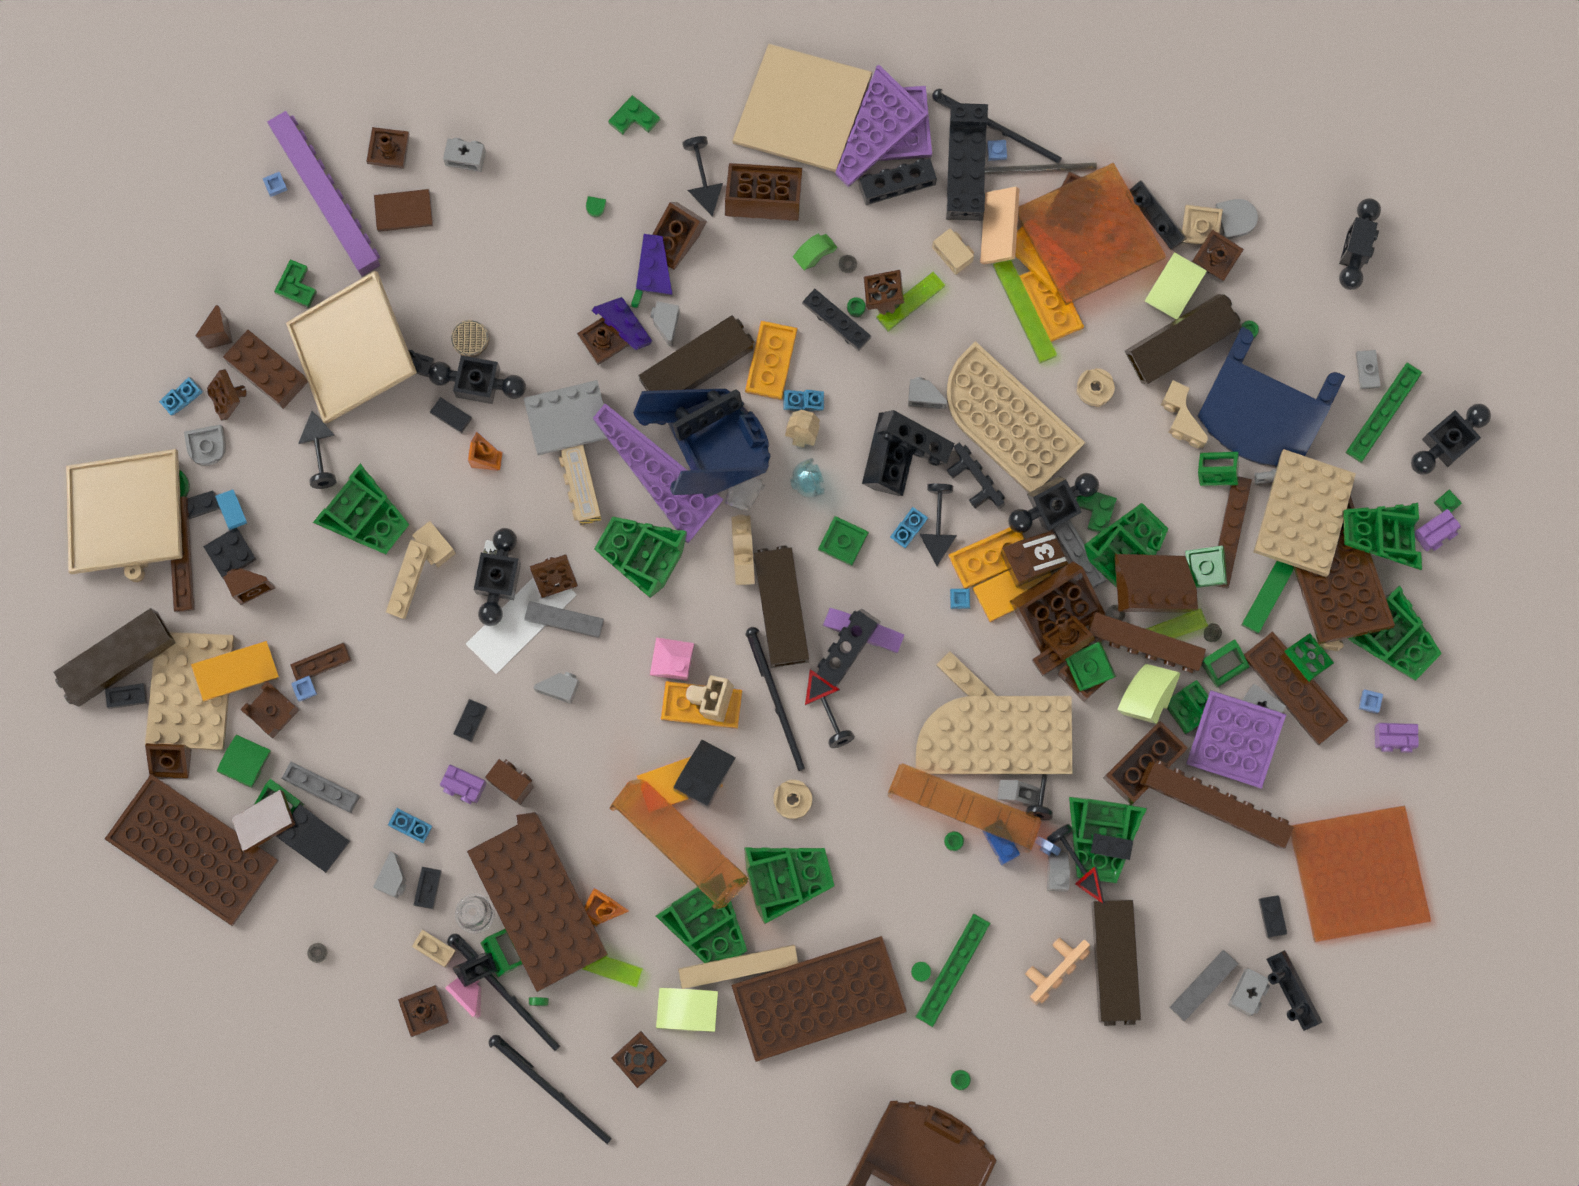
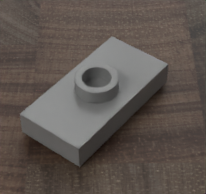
(1368, 369)

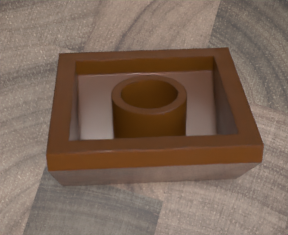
(215, 330)
(168, 760)

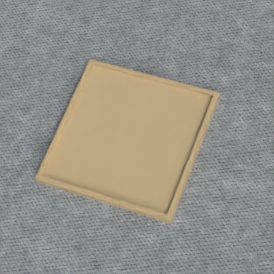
(802, 107)
(351, 347)
(123, 511)

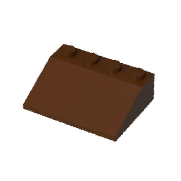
(763, 192)
(1154, 584)
(1058, 596)

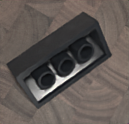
(887, 464)

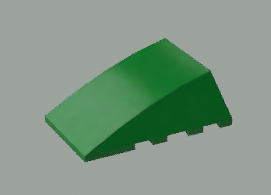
(363, 514)
(1384, 532)
(1134, 533)
(642, 552)
(1406, 645)
(1104, 818)
(786, 878)
(704, 930)

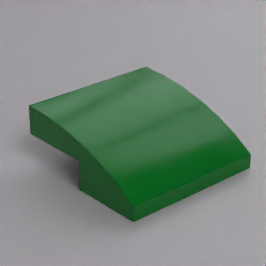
(1188, 706)
(243, 761)

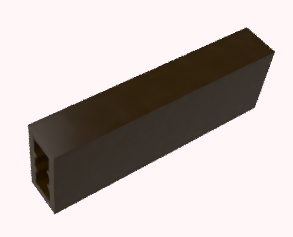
(1183, 338)
(700, 358)
(781, 606)
(114, 657)
(1116, 962)

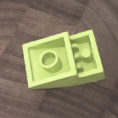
(1175, 286)
(1149, 693)
(687, 1009)

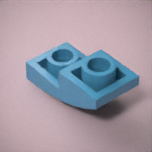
(178, 399)
(808, 400)
(231, 509)
(909, 527)
(409, 825)

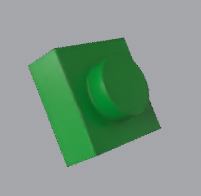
(1448, 501)

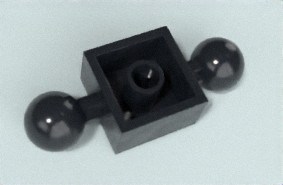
(1359, 243)
(468, 372)
(1443, 447)
(1065, 504)
(490, 566)

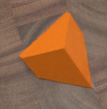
(483, 454)
(602, 908)

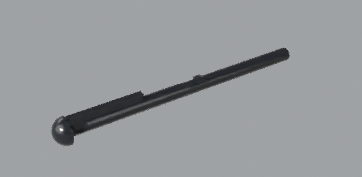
(946, 101)
(751, 634)
(465, 949)
(527, 1068)

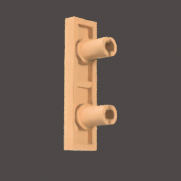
(1044, 983)

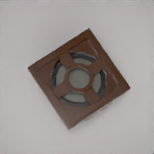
(885, 294)
(639, 1059)

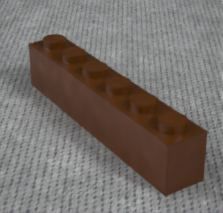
(1147, 642)

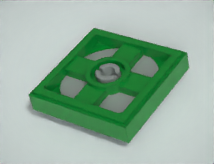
(1309, 657)

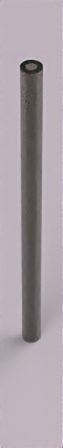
(1041, 168)

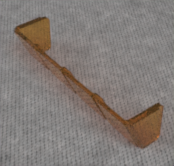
(965, 806)
(680, 842)

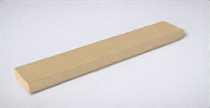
(737, 966)

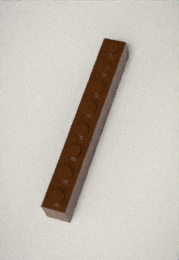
(1217, 805)

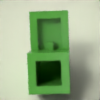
(813, 250)

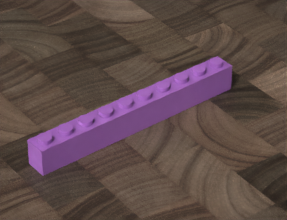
(324, 194)

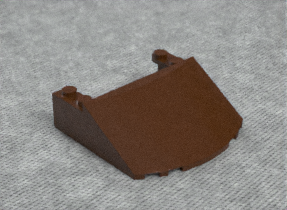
(923, 1149)

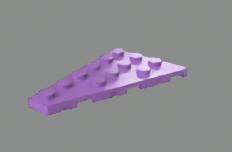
(882, 122)

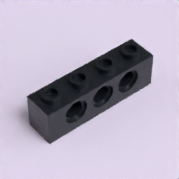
(873, 194)
(940, 446)
(868, 625)

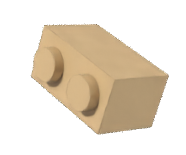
(953, 251)
(439, 550)

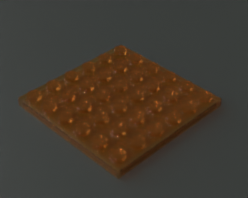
(1090, 233)
(1359, 874)

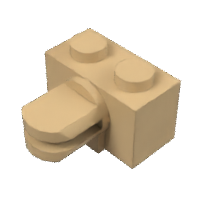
(712, 698)

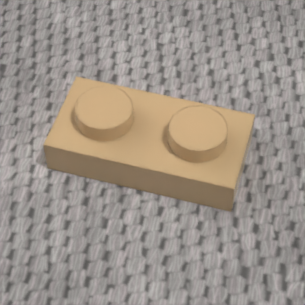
(434, 948)

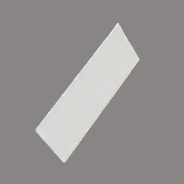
(501, 642)

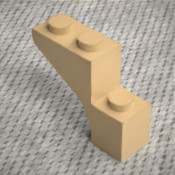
(1184, 425)
(742, 550)

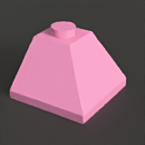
(672, 659)
(467, 996)

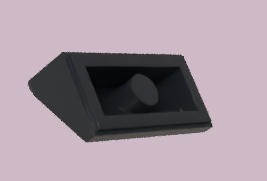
(475, 968)

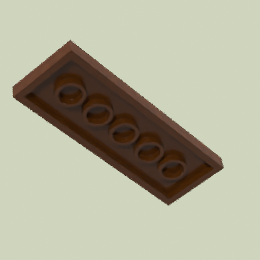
(1301, 697)

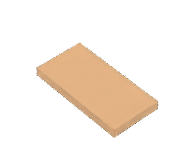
(1000, 225)

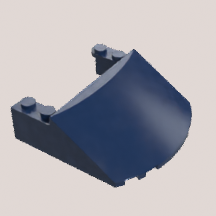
(1260, 413)
(718, 454)

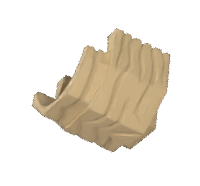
(803, 428)

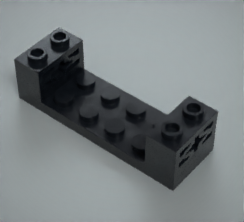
(966, 161)

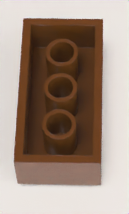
(265, 369)
(1128, 772)

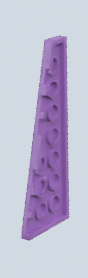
(656, 473)

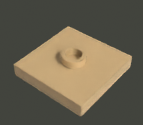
(1199, 222)

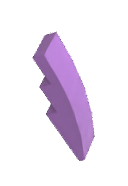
(881, 637)

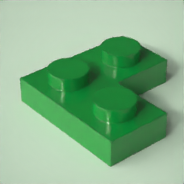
(631, 112)
(291, 286)
(1101, 507)

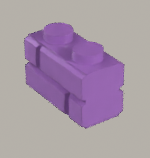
(1437, 530)
(1396, 736)
(463, 784)

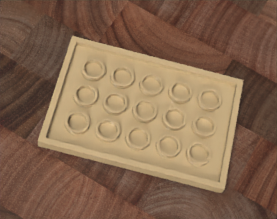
(1304, 513)
(175, 702)

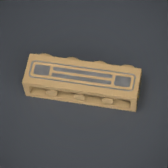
(580, 484)

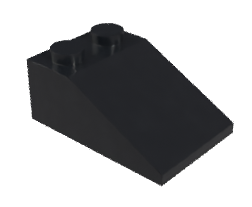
(704, 774)
(314, 839)

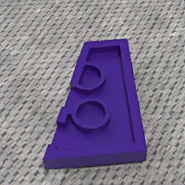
(653, 267)
(624, 321)

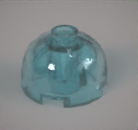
(807, 479)

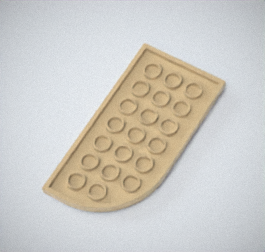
(1008, 420)
(998, 736)

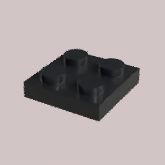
(229, 552)

